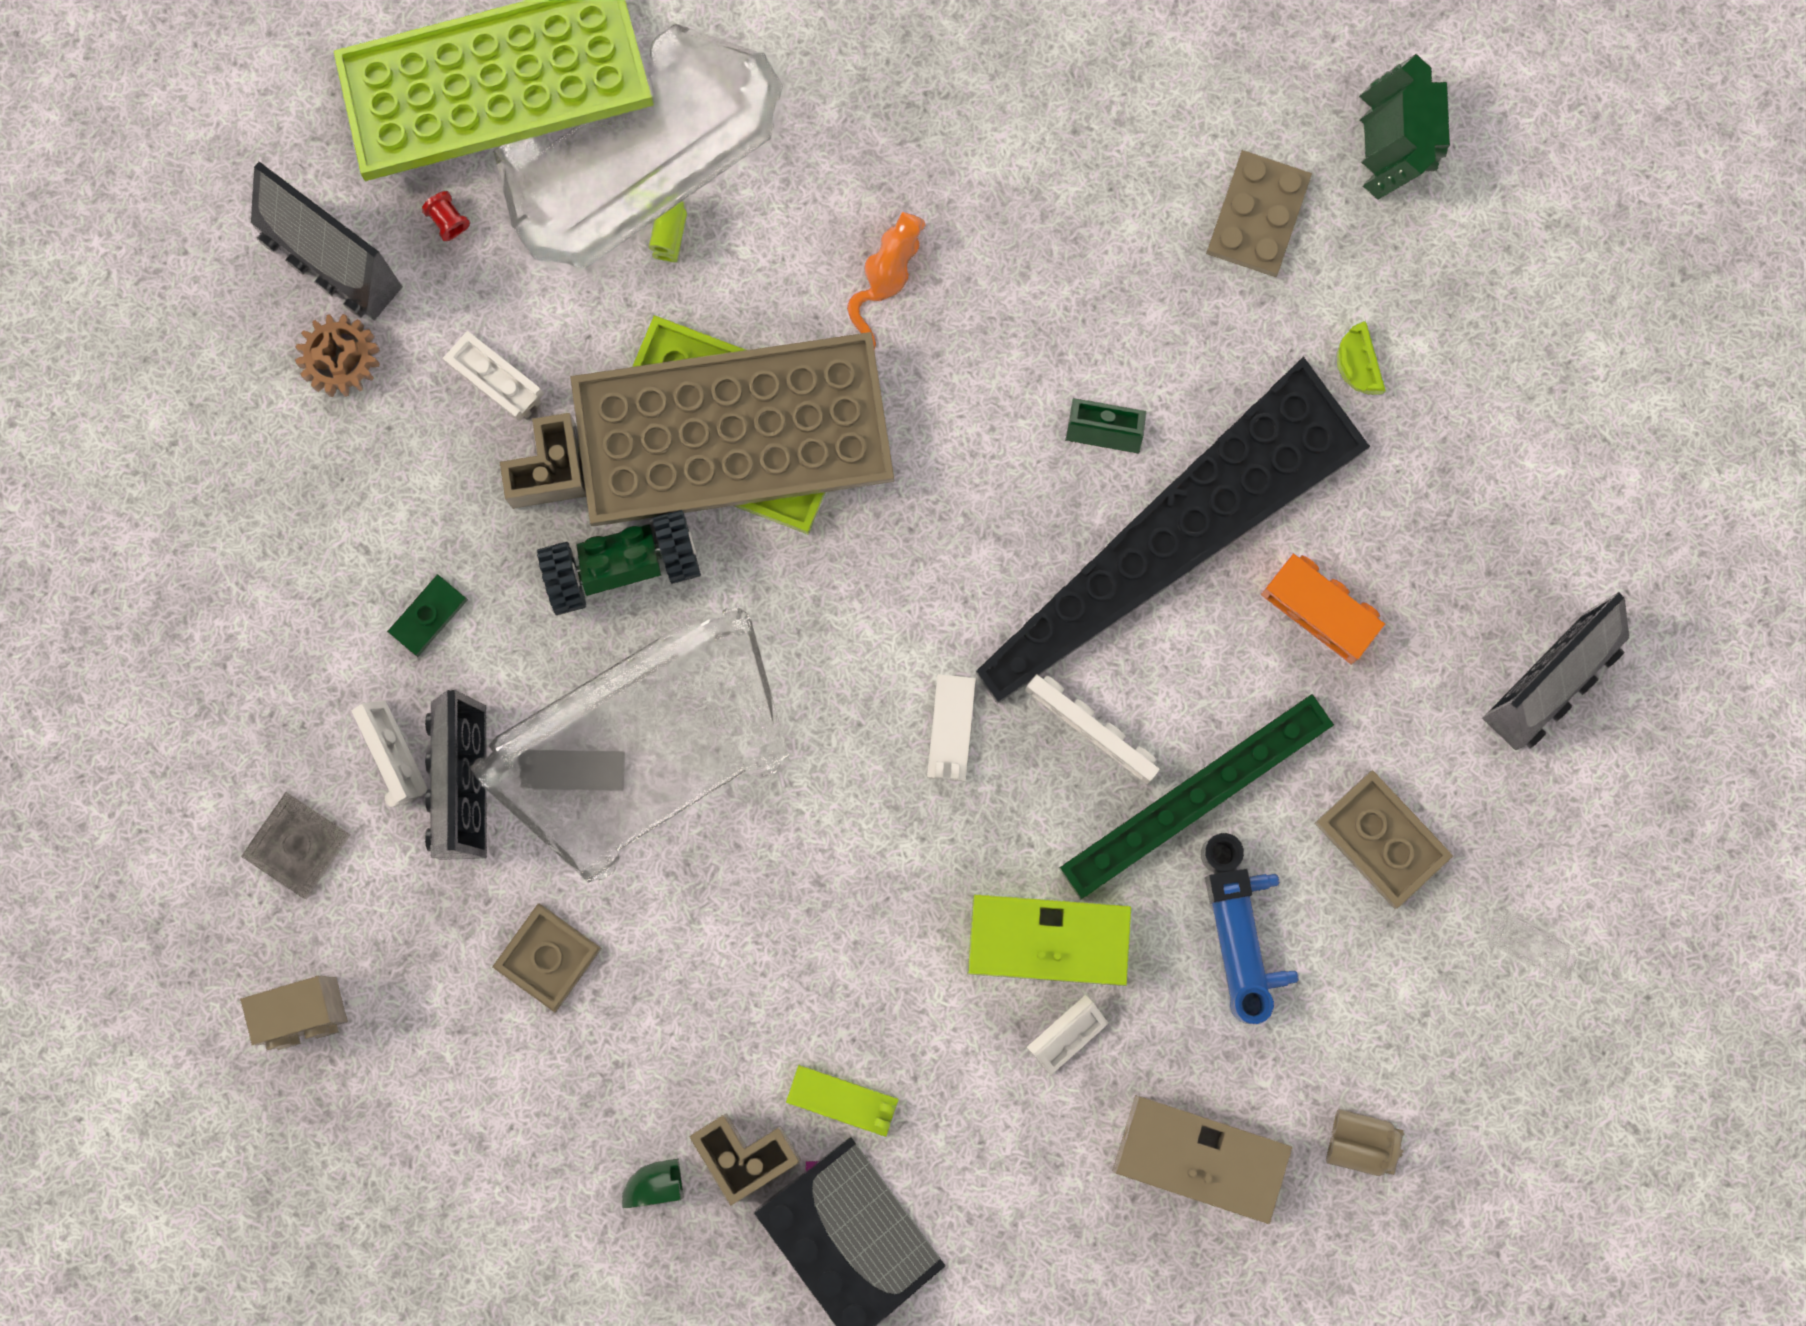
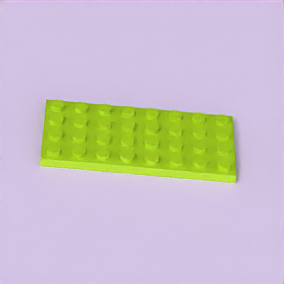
(489, 81)

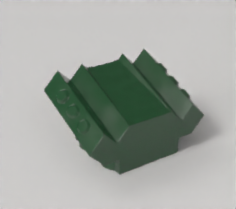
(1405, 126)

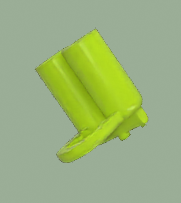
(668, 234)

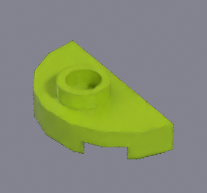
(1359, 362)

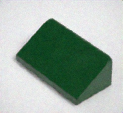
(1106, 425)

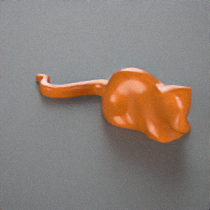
(888, 268)

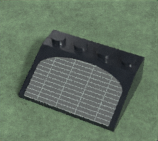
(320, 245)
(1561, 673)
(455, 795)
(849, 1238)

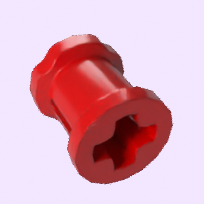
(445, 216)

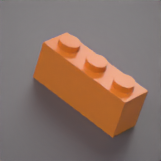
(1323, 608)

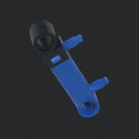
(1236, 928)

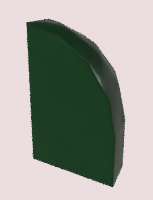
(654, 1185)

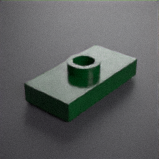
(427, 615)

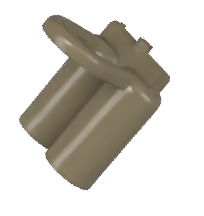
(1364, 1144)

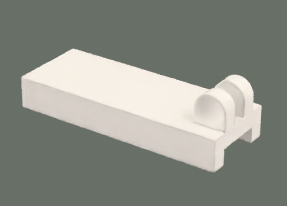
(494, 376)
(951, 728)
(390, 753)

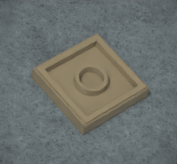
(546, 957)

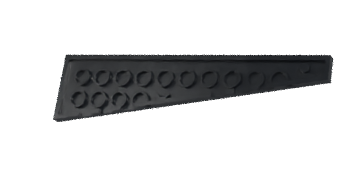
(1250, 473)

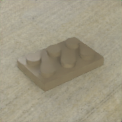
(1259, 213)
(1383, 839)

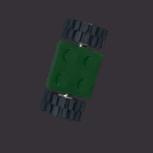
(617, 561)

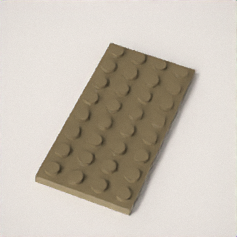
(731, 429)

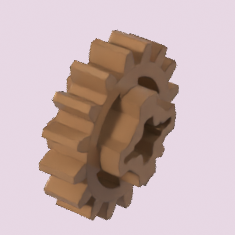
(322, 347)

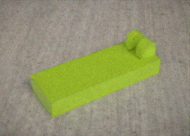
(842, 1100)

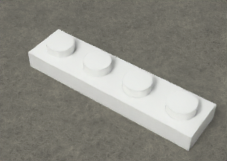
(1105, 737)

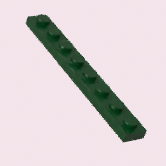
(1196, 796)

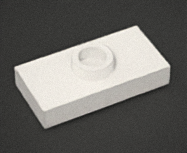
(1068, 1035)

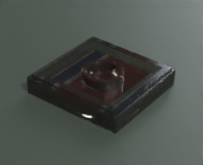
(295, 845)

